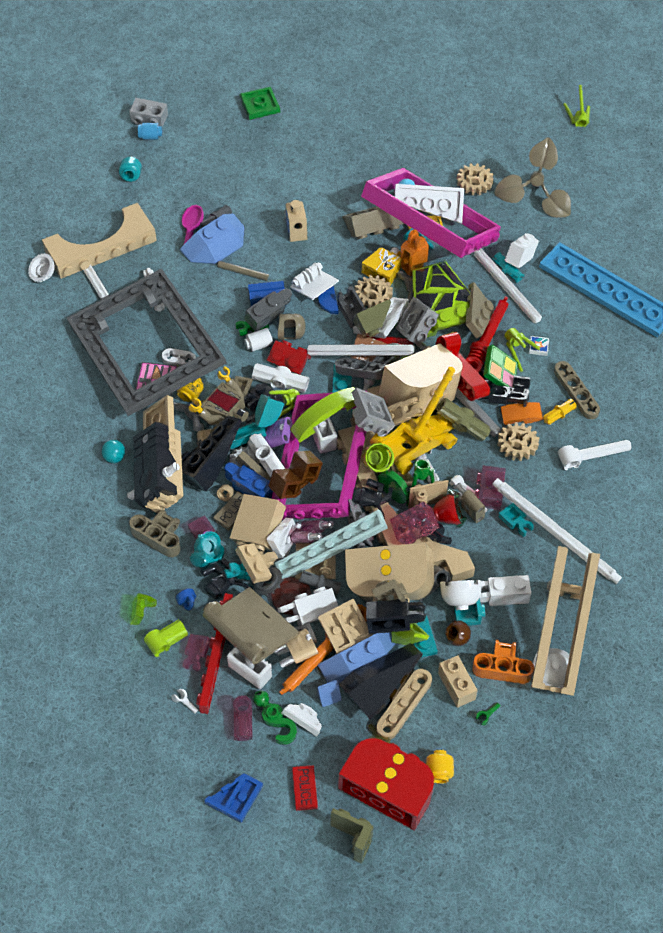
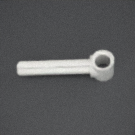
(572, 457)

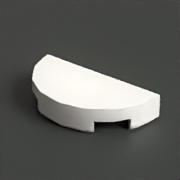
(304, 716)

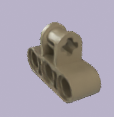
(161, 525)

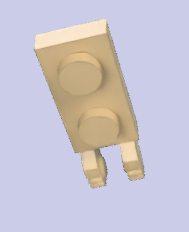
(400, 412)

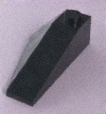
(205, 462)
(373, 683)

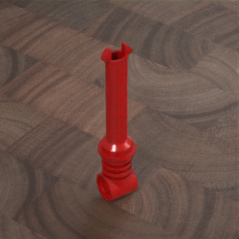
(478, 349)

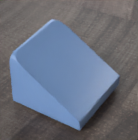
(329, 693)

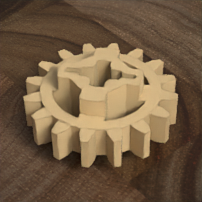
(475, 179)
(373, 290)
(518, 440)

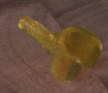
(374, 731)

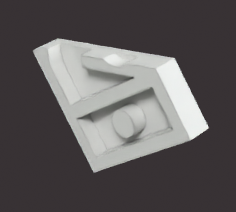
(280, 538)

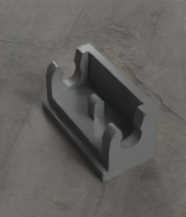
(350, 305)

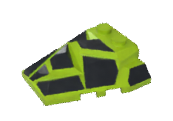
(443, 292)

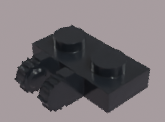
(253, 397)

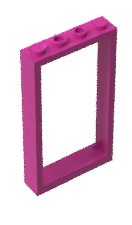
(377, 193)
(323, 510)

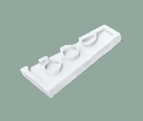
(439, 201)

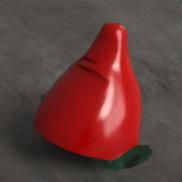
(448, 510)

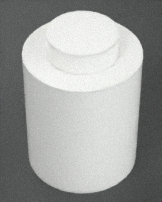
(258, 340)

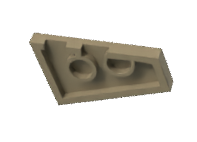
(479, 311)

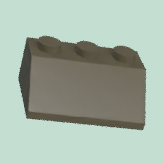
(370, 221)

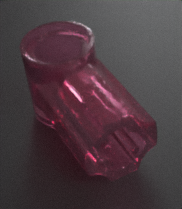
(243, 719)

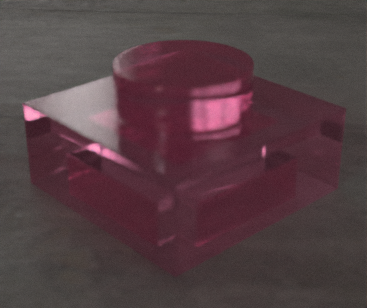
(200, 526)

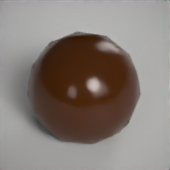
(458, 633)

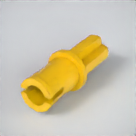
(559, 412)

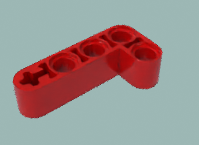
(470, 381)

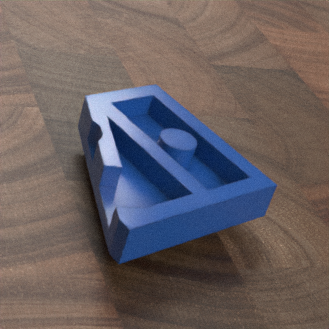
(236, 798)

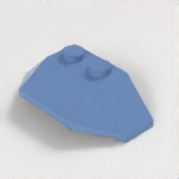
(215, 240)
(357, 656)

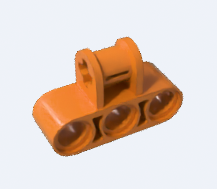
(503, 657)

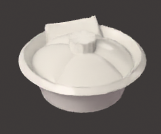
(555, 667)

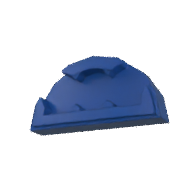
(328, 301)

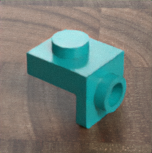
(473, 615)

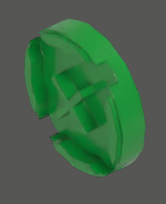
(399, 486)

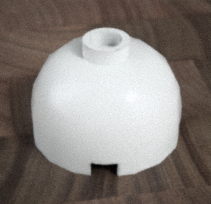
(461, 593)

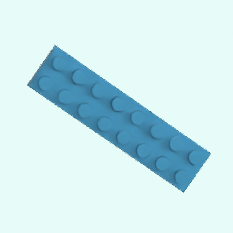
(605, 288)

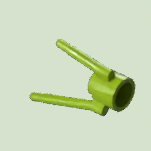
(580, 118)
(515, 339)
(289, 398)

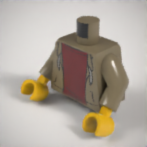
(223, 402)

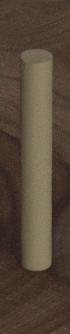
(241, 270)

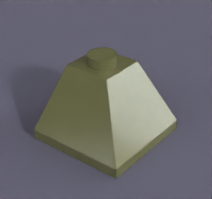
(372, 319)

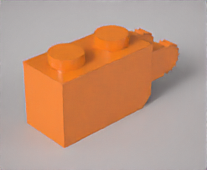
(414, 252)

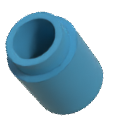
(149, 131)

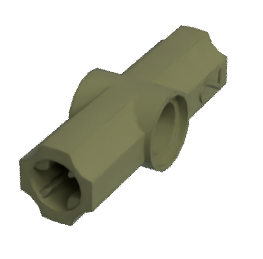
(463, 419)

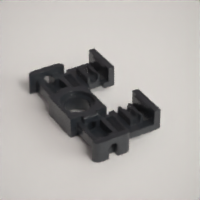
(518, 394)

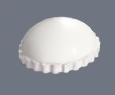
(43, 266)

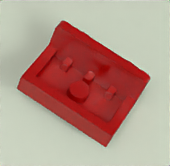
(287, 356)

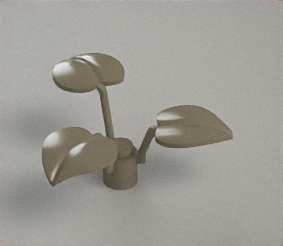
(543, 156)

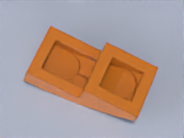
(517, 413)

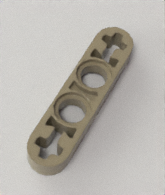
(579, 389)

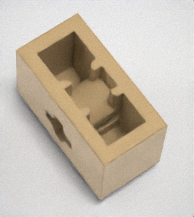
(457, 681)

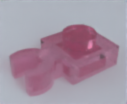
(195, 649)

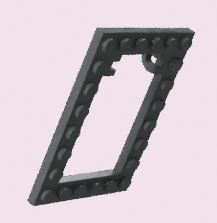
(155, 289)

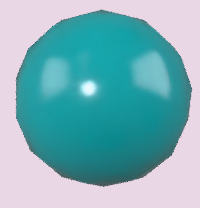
(113, 451)

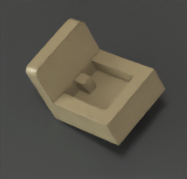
(387, 588)

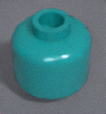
(130, 169)

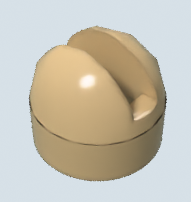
(229, 489)

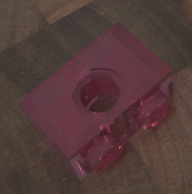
(490, 497)

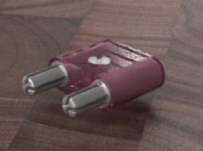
(309, 531)

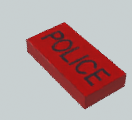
(305, 788)

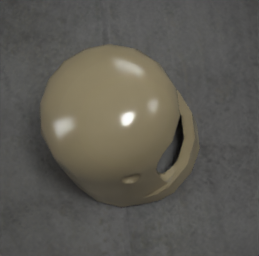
(288, 321)

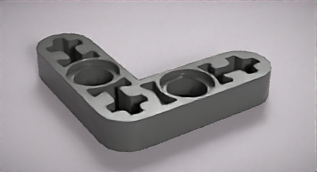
(369, 370)

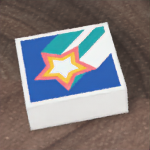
(542, 343)

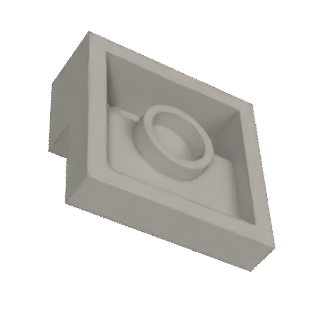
(416, 321)
(371, 413)

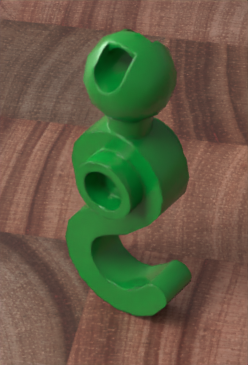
(273, 717)

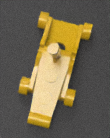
(421, 433)

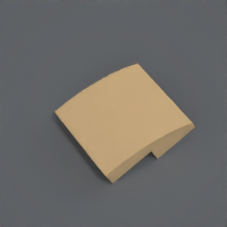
(344, 626)

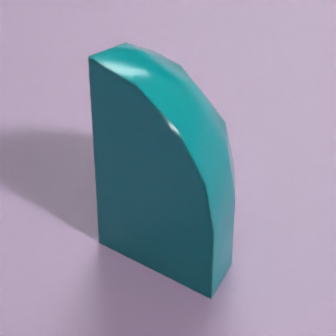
(267, 411)

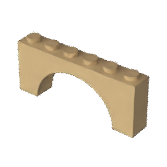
(73, 258)

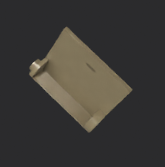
(250, 625)

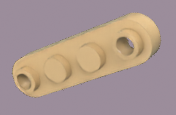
(404, 703)

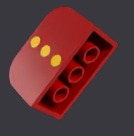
(388, 780)

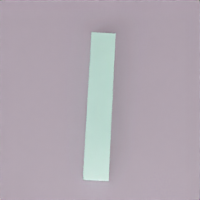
(332, 544)

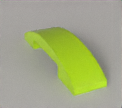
(321, 411)

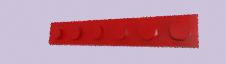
(212, 663)

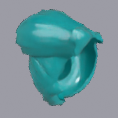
(207, 549)

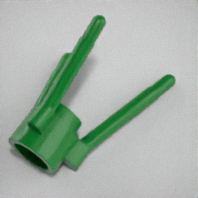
(421, 472)

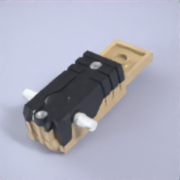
(157, 459)

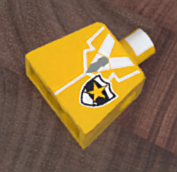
(383, 263)

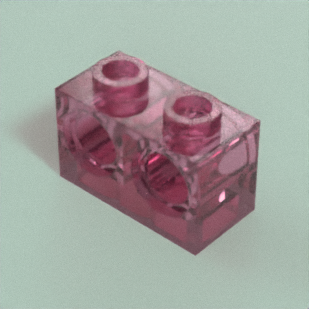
(412, 519)

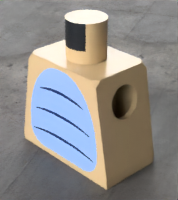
(296, 214)

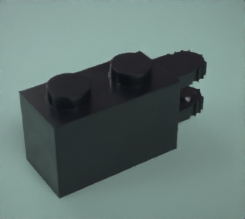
(393, 615)

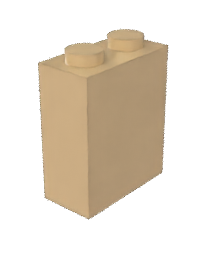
(256, 521)

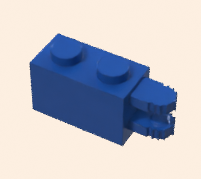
(247, 481)

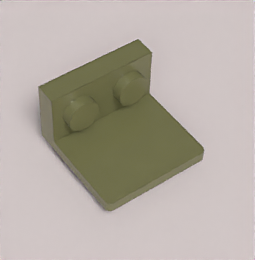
(359, 828)

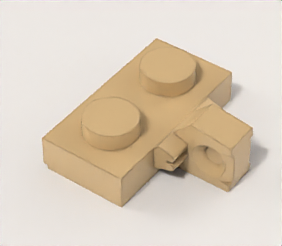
(256, 562)

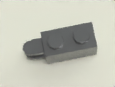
(267, 309)

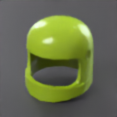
(377, 457)

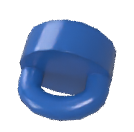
(185, 597)

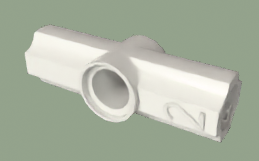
(280, 377)
(264, 453)

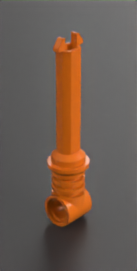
(310, 663)

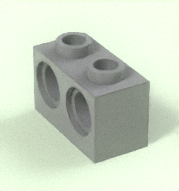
(148, 112)

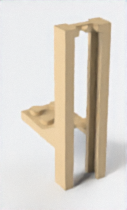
(584, 594)

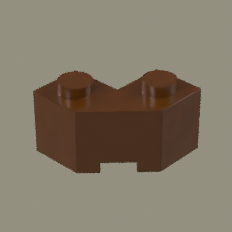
(302, 470)

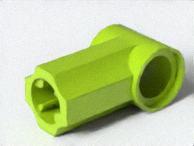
(162, 640)

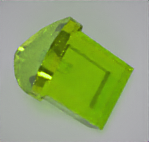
(138, 605)

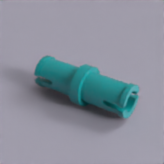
(508, 268)

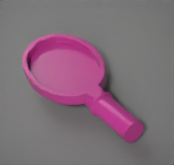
(191, 220)

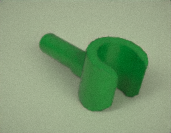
(488, 713)

